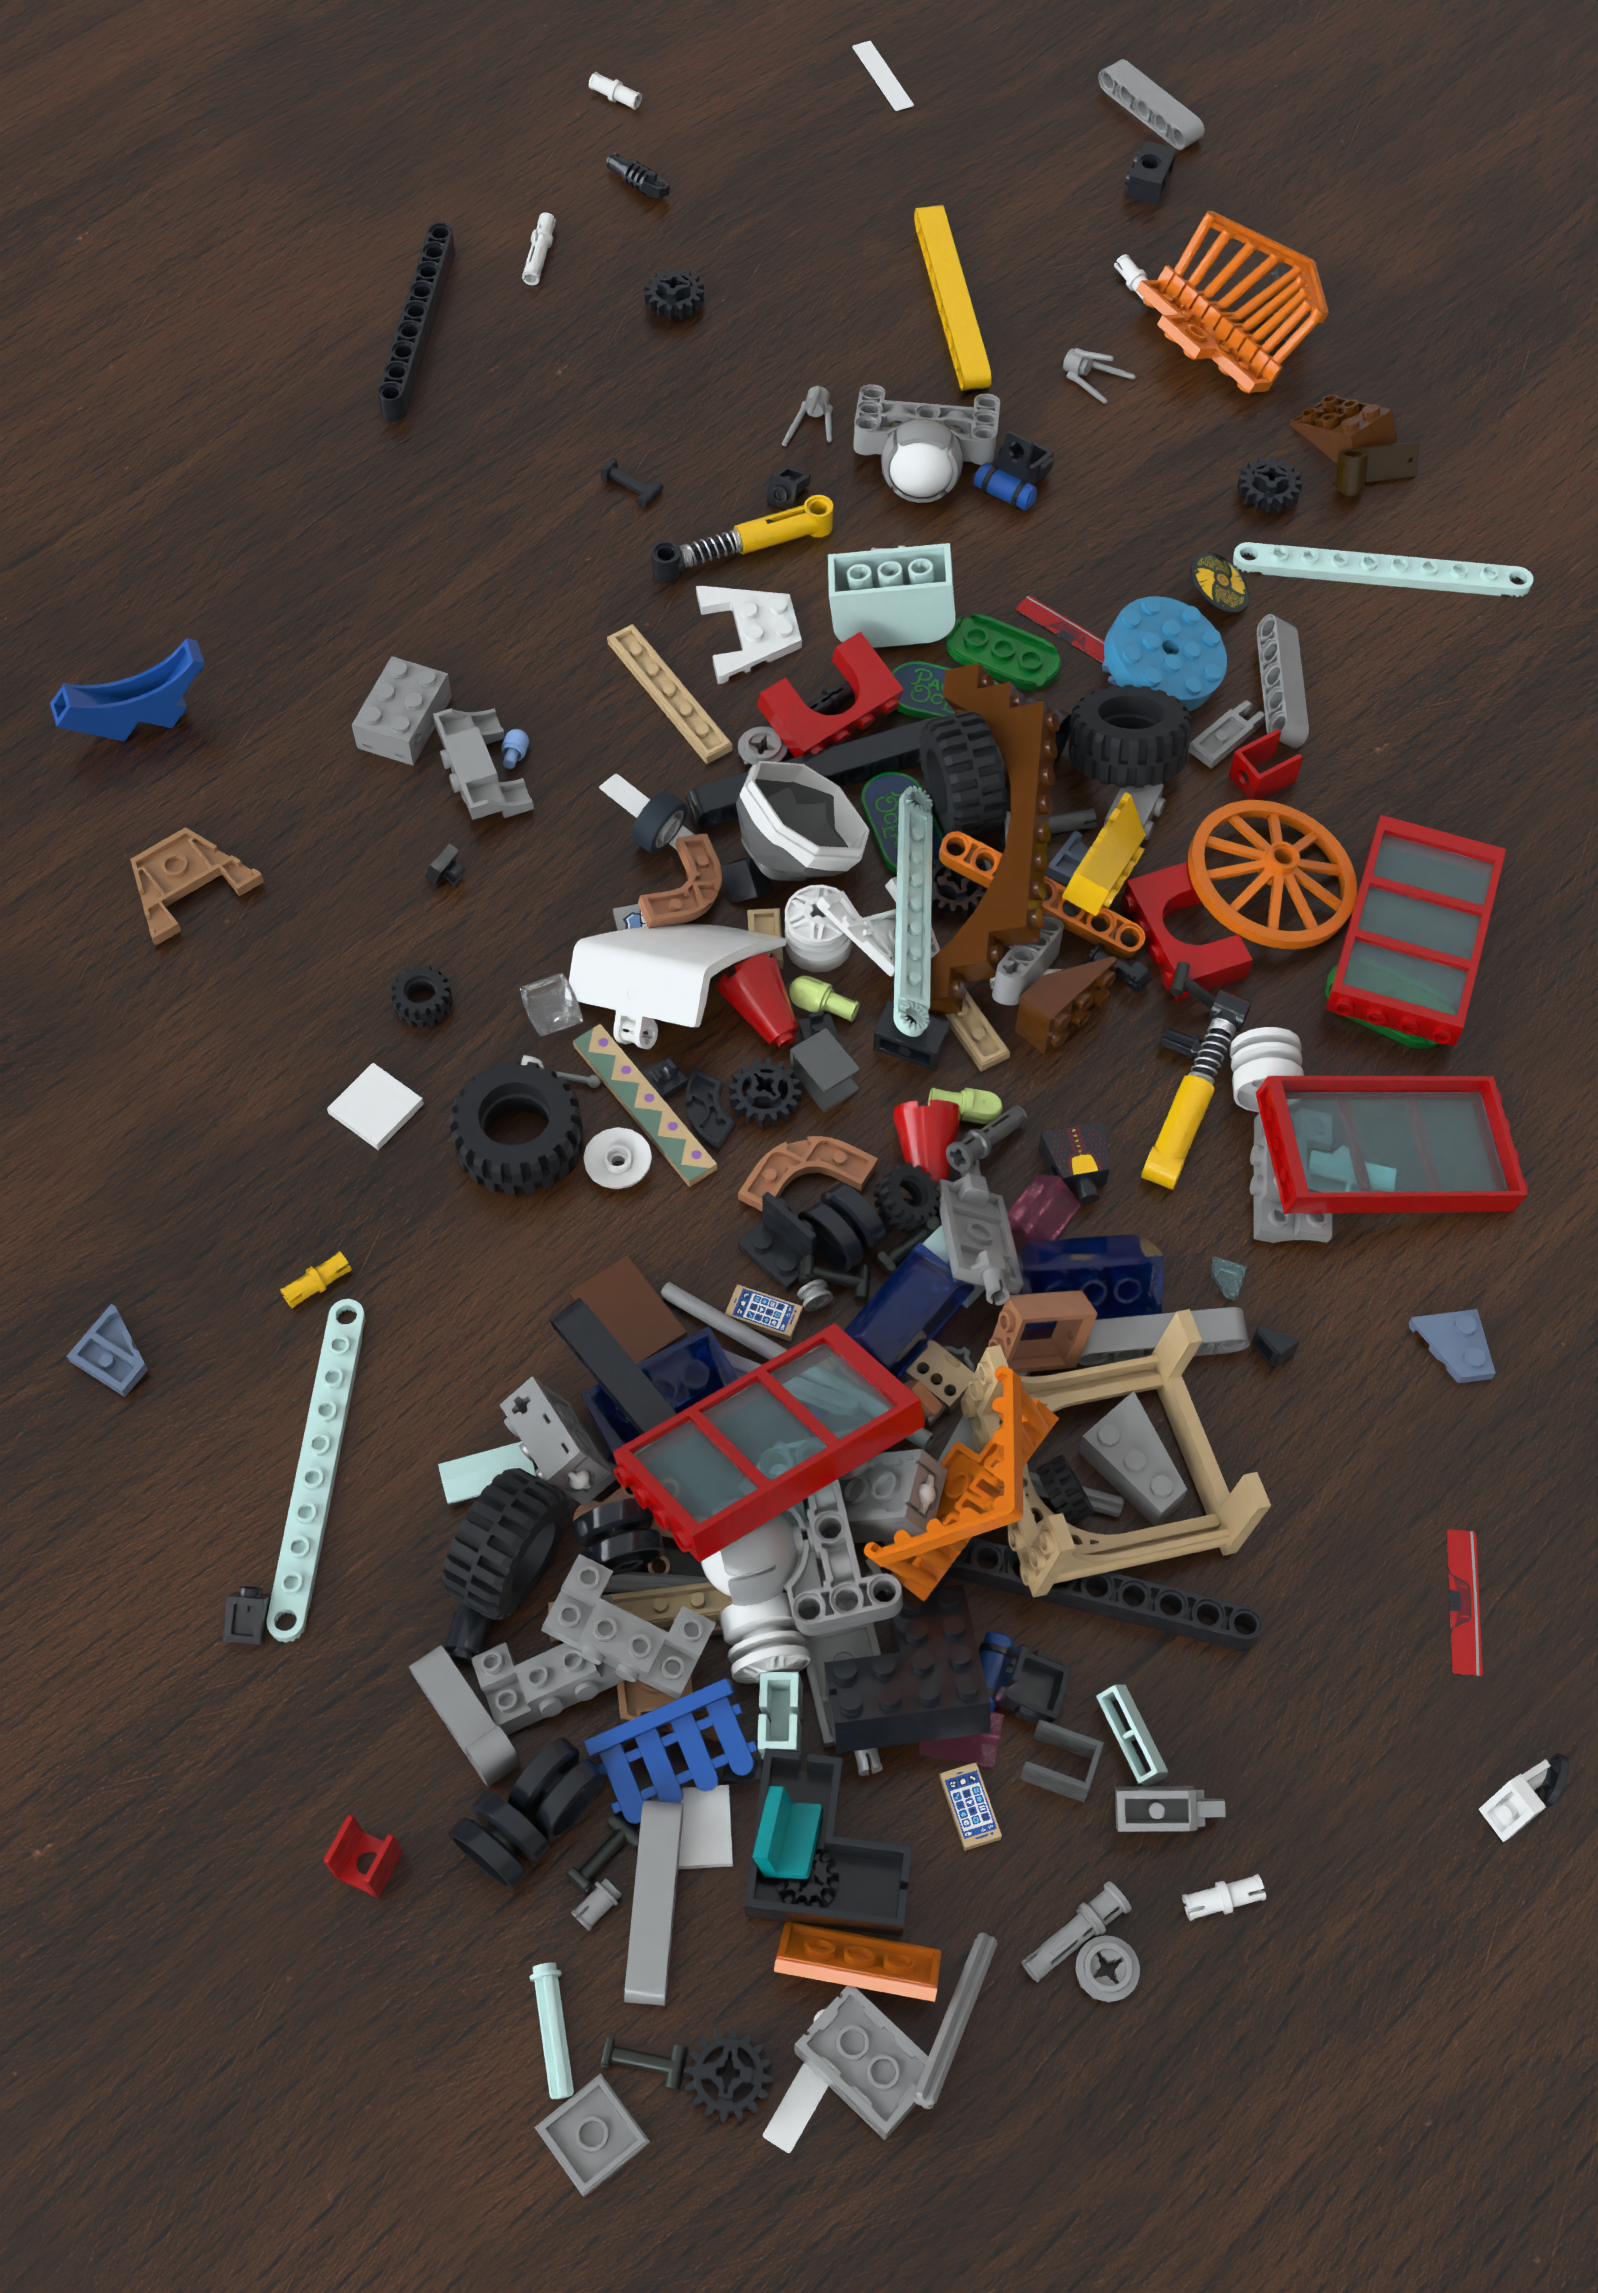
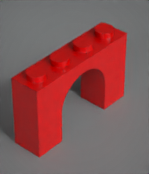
(812, 732)
(1155, 897)

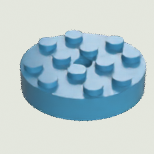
(1142, 643)

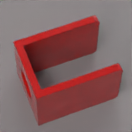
(1269, 781)
(350, 1846)

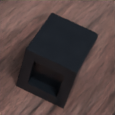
(745, 880)

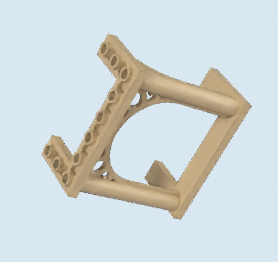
(1048, 1547)

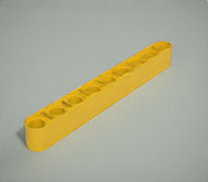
(952, 298)

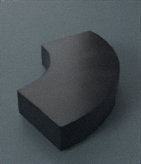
(705, 1111)

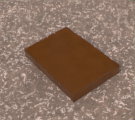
(630, 1310)

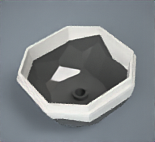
(798, 823)

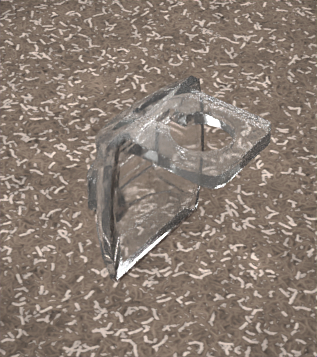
(551, 1004)

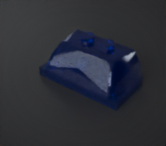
(1114, 1272)
(908, 1310)
(679, 1373)

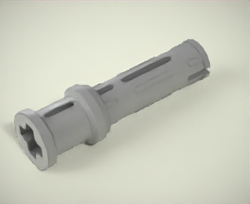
(1089, 1921)

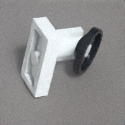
(1518, 1803)

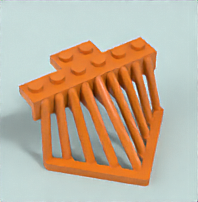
(1211, 333)
(972, 1491)

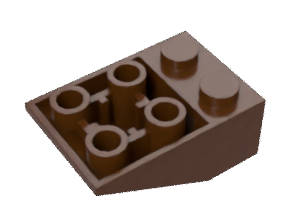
(1345, 424)
(1063, 1001)

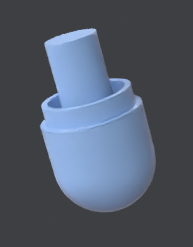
(514, 747)

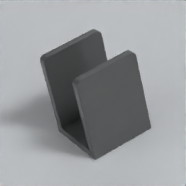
(824, 1069)
(1070, 1742)

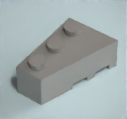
(1135, 1460)

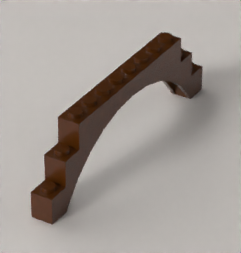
(1013, 902)

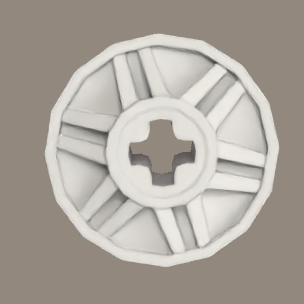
(811, 936)
(1259, 1055)
(763, 1639)

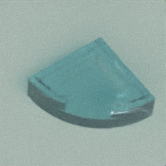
(1227, 1276)

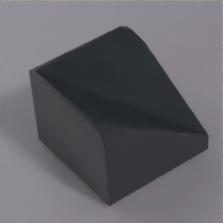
(1274, 1346)

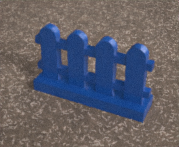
(688, 1734)

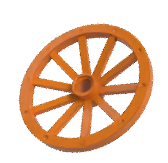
(1276, 866)

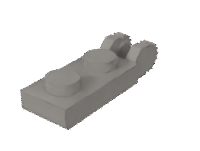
(1226, 734)

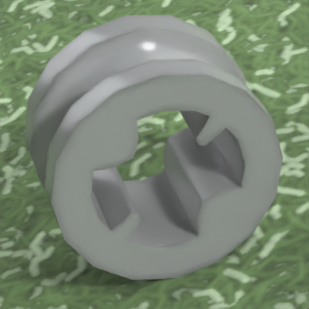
(815, 1295)

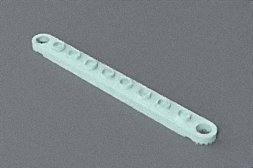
(1383, 569)
(913, 912)
(316, 1471)

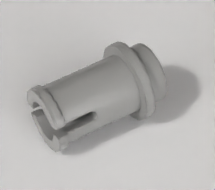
(596, 1904)

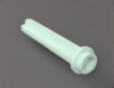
(553, 2030)

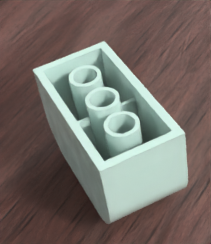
(893, 594)

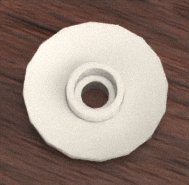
(614, 1146)

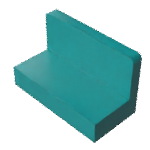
(787, 1836)

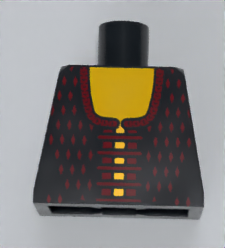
(1078, 1157)

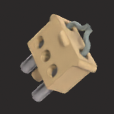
(945, 1369)

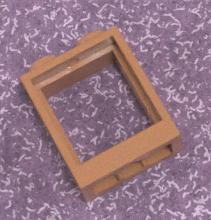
(1068, 1340)

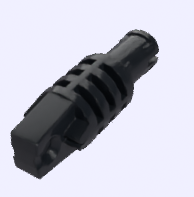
(638, 176)

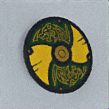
(1219, 582)

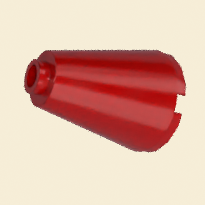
(761, 998)
(926, 1133)

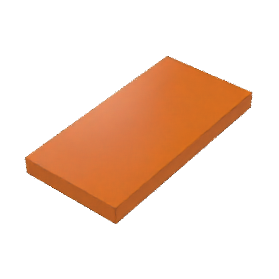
(858, 1961)

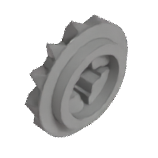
(755, 739)
(1111, 1950)

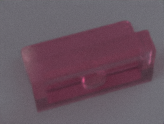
(1043, 1209)
(967, 1749)

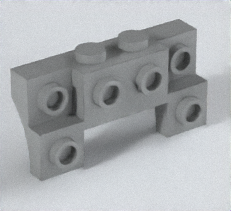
(472, 767)
(1269, 1219)
(622, 1639)
(539, 1685)

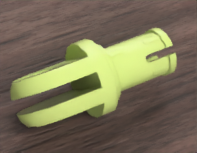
(819, 996)
(974, 1104)

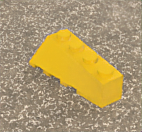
(1108, 860)

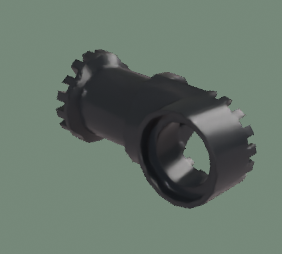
(1131, 972)

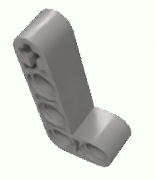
(1027, 963)
(465, 1716)

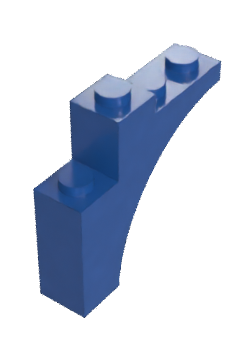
(118, 706)

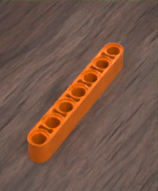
(1079, 925)

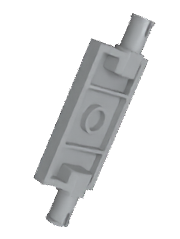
(979, 1235)
(834, 1646)

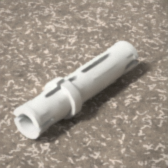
(541, 241)

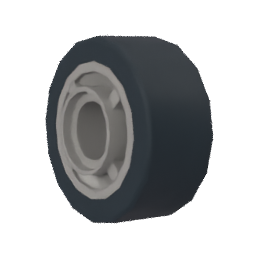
(659, 822)

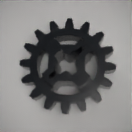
(674, 293)
(1269, 484)
(954, 891)
(765, 1092)
(709, 2072)

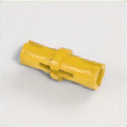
(315, 1279)

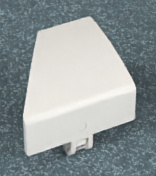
(658, 973)

